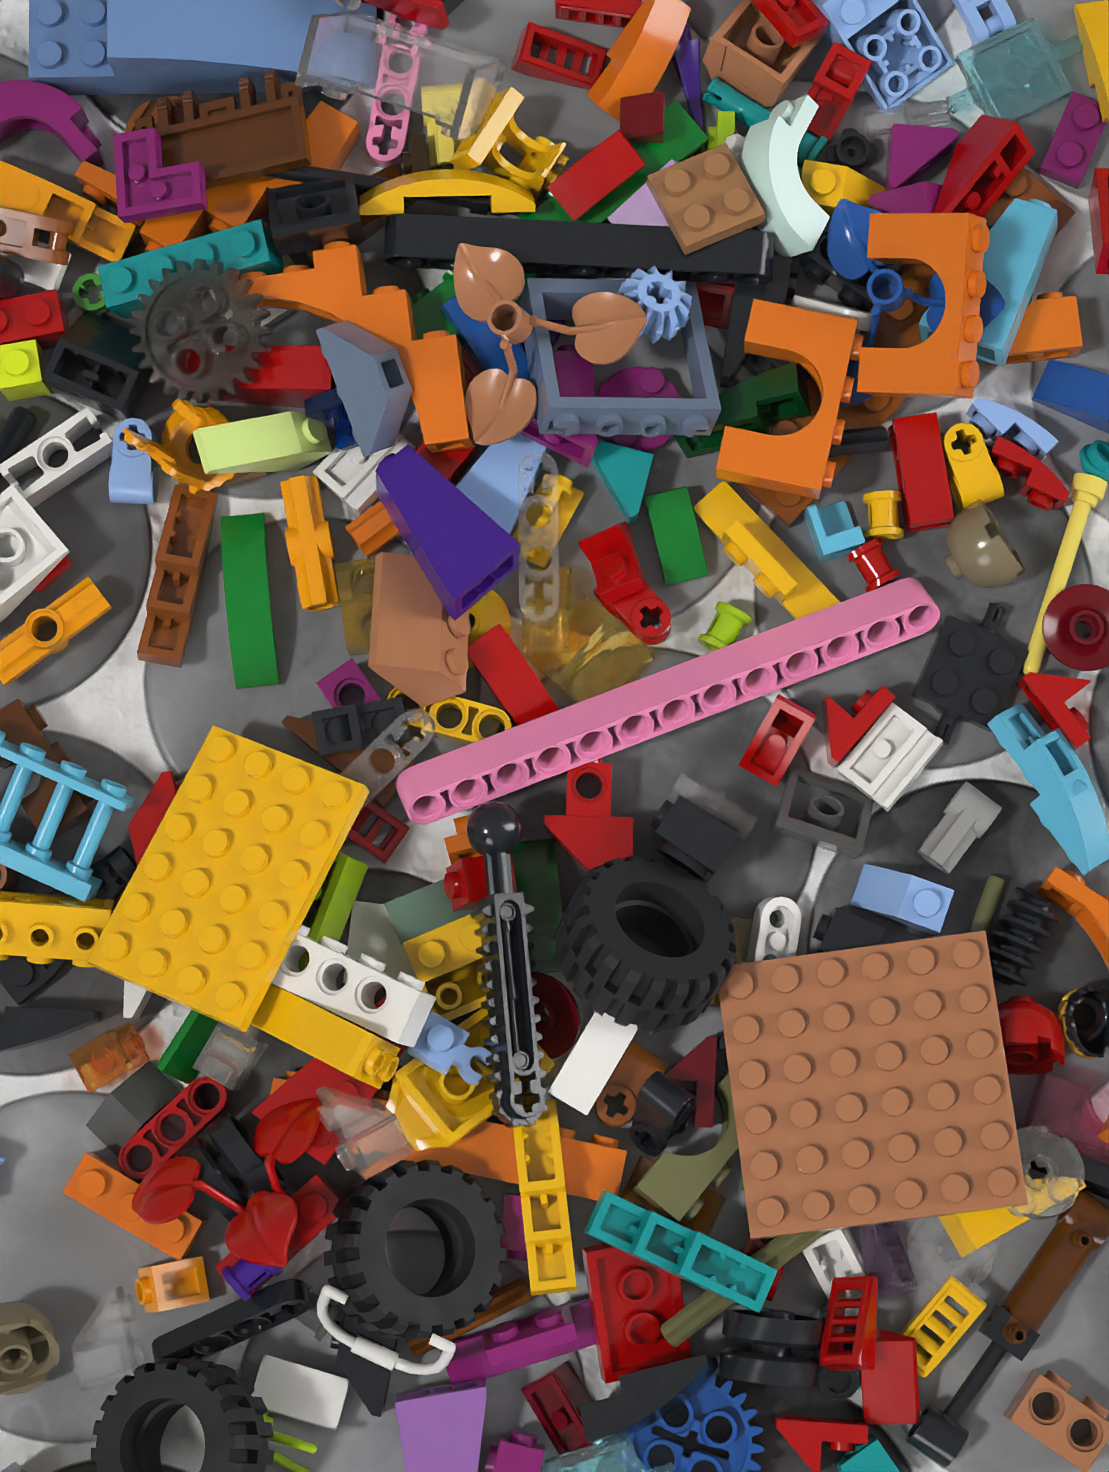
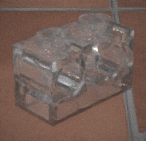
(231, 1055)

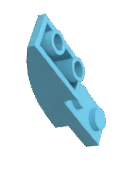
(1067, 796)

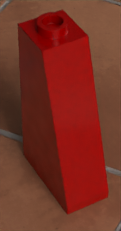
(286, 380)

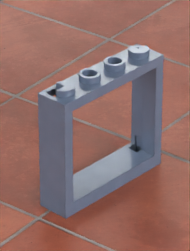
(615, 415)

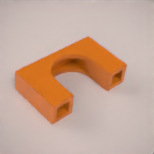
(822, 347)
(947, 359)

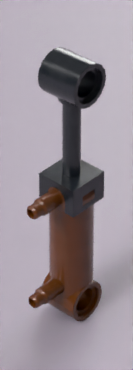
(1017, 1320)

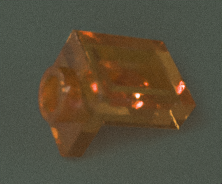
(109, 1056)

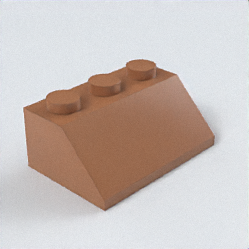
(413, 635)

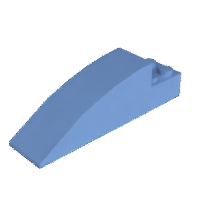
(169, 43)

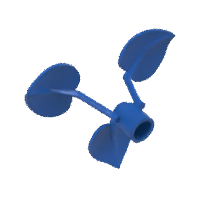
(848, 255)

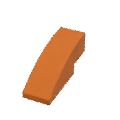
(640, 54)

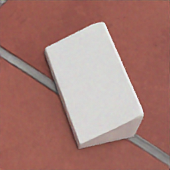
(301, 1392)

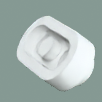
(823, 306)
(774, 941)

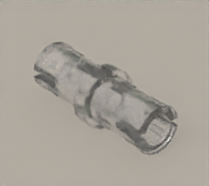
(715, 804)

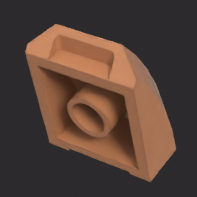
(754, 55)

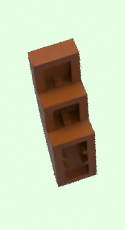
(177, 576)

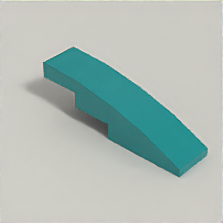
(680, 1251)

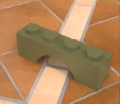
(676, 1181)

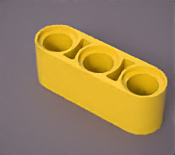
(473, 717)

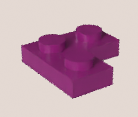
(147, 187)

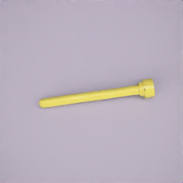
(1086, 493)

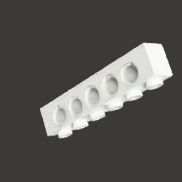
(399, 1017)

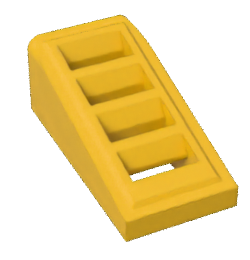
(937, 1350)

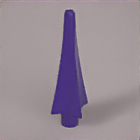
(687, 65)

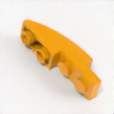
(94, 227)

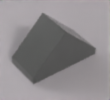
(132, 1106)

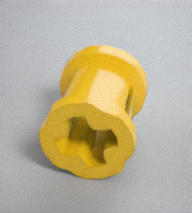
(883, 515)

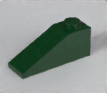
(538, 879)

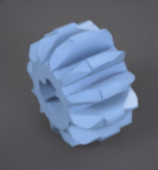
(660, 299)

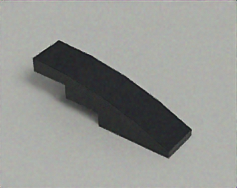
(36, 1025)

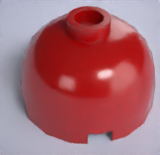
(1030, 1036)

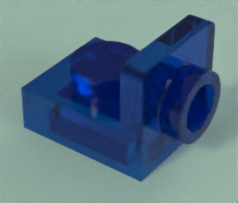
(330, 409)

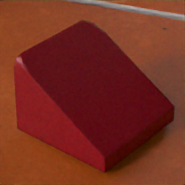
(643, 117)

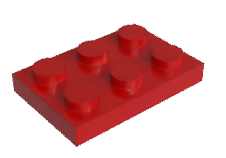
(628, 1309)

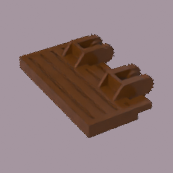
(236, 141)

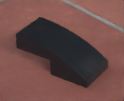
(357, 726)

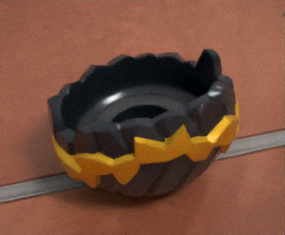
(1086, 1020)

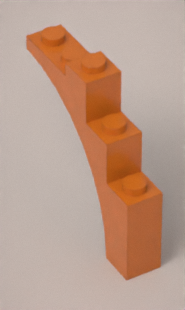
(229, 205)
(339, 294)

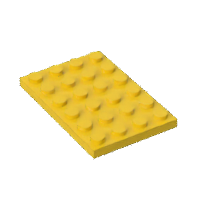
(228, 878)

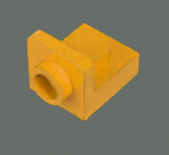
(172, 1285)

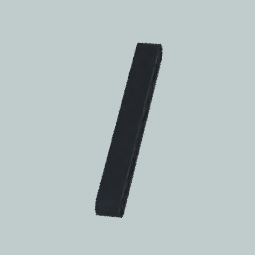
(578, 248)

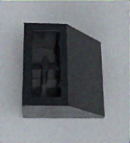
(98, 367)

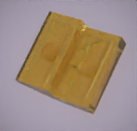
(599, 654)

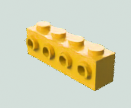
(51, 926)

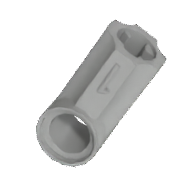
(964, 820)

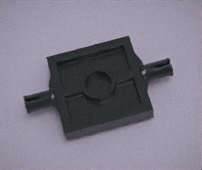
(969, 672)

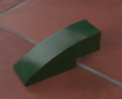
(753, 406)

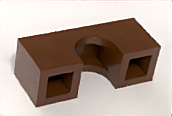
(27, 726)

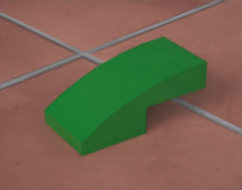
(676, 535)

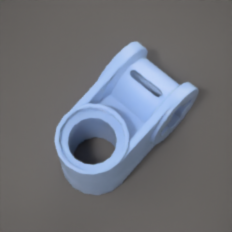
(132, 472)

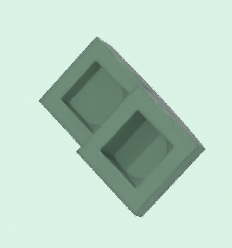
(422, 911)

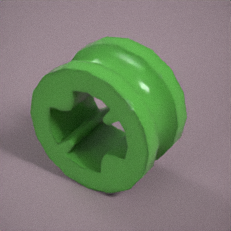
(84, 304)

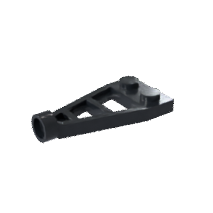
(25, 978)

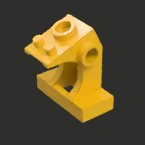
(539, 156)

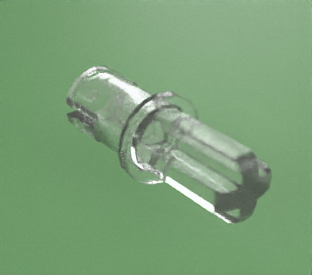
(929, 114)

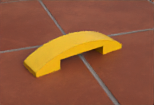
(389, 196)

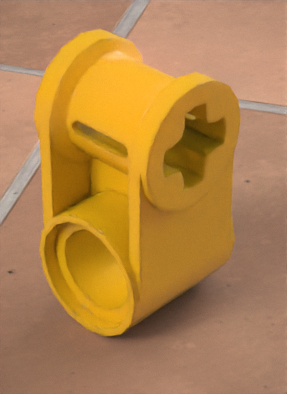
(970, 473)

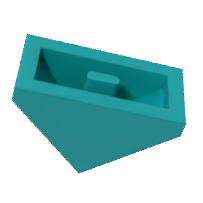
(624, 475)

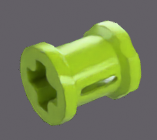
(724, 627)

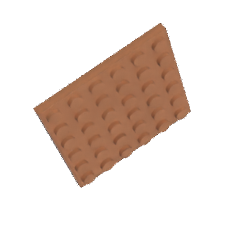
(870, 1086)

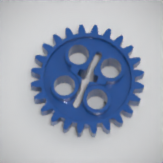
(702, 1406)

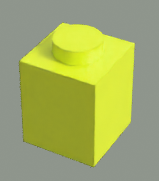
(22, 370)

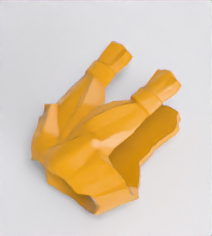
(174, 451)

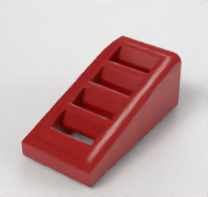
(600, 12)
(564, 44)
(390, 842)
(864, 1339)

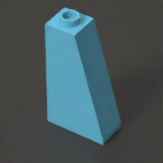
(1013, 265)

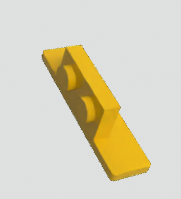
(762, 552)

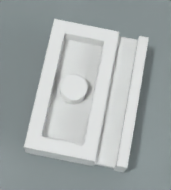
(354, 476)
(890, 756)

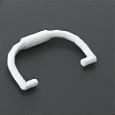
(374, 1351)

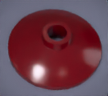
(1078, 605)
(564, 1023)

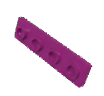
(522, 1342)

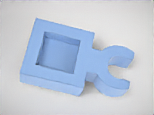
(443, 1045)

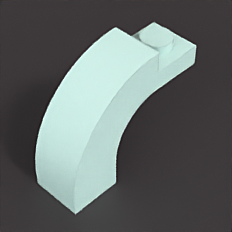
(773, 175)

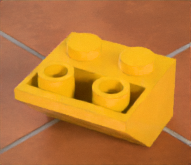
(449, 965)

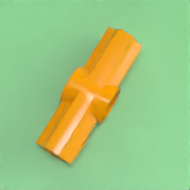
(310, 543)
(70, 612)

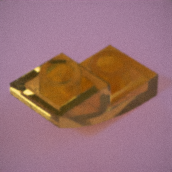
(554, 635)

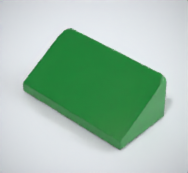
(186, 1047)

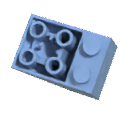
(893, 38)

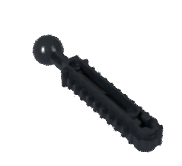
(495, 832)

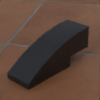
(645, 1398)

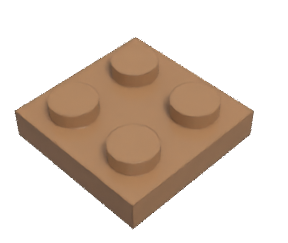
(705, 198)

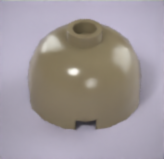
(981, 549)
(26, 1347)

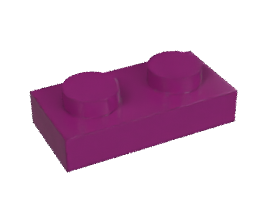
(1073, 141)

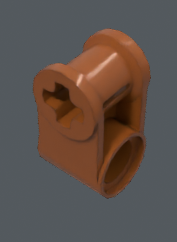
(626, 1081)

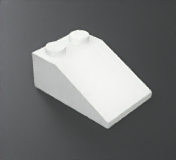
(26, 550)

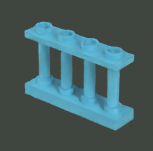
(35, 857)

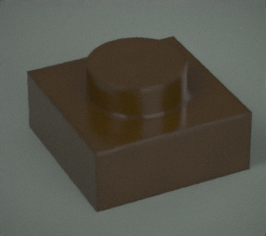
(417, 158)

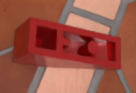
(983, 166)

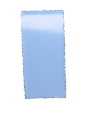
(999, 420)

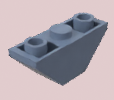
(368, 383)

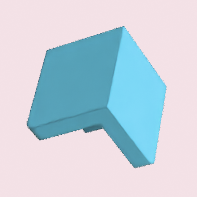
(832, 531)

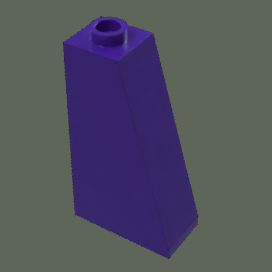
(446, 532)

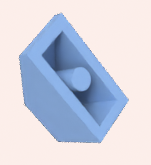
(902, 898)

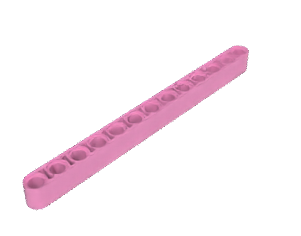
(665, 701)

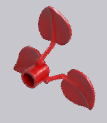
(270, 1218)

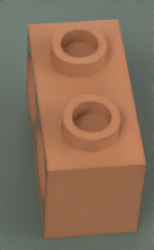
(1055, 1426)

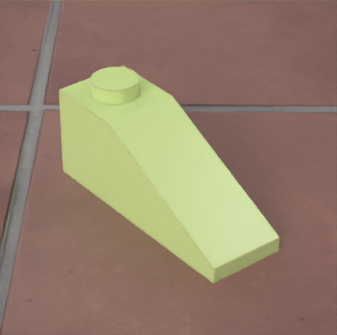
(262, 444)

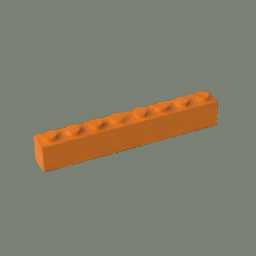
(492, 1154)

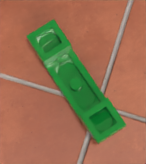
(249, 601)

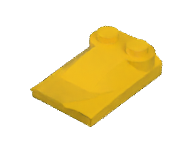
(443, 1108)

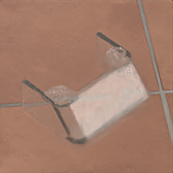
(402, 68)

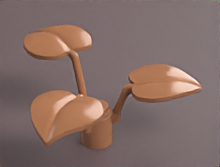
(486, 288)

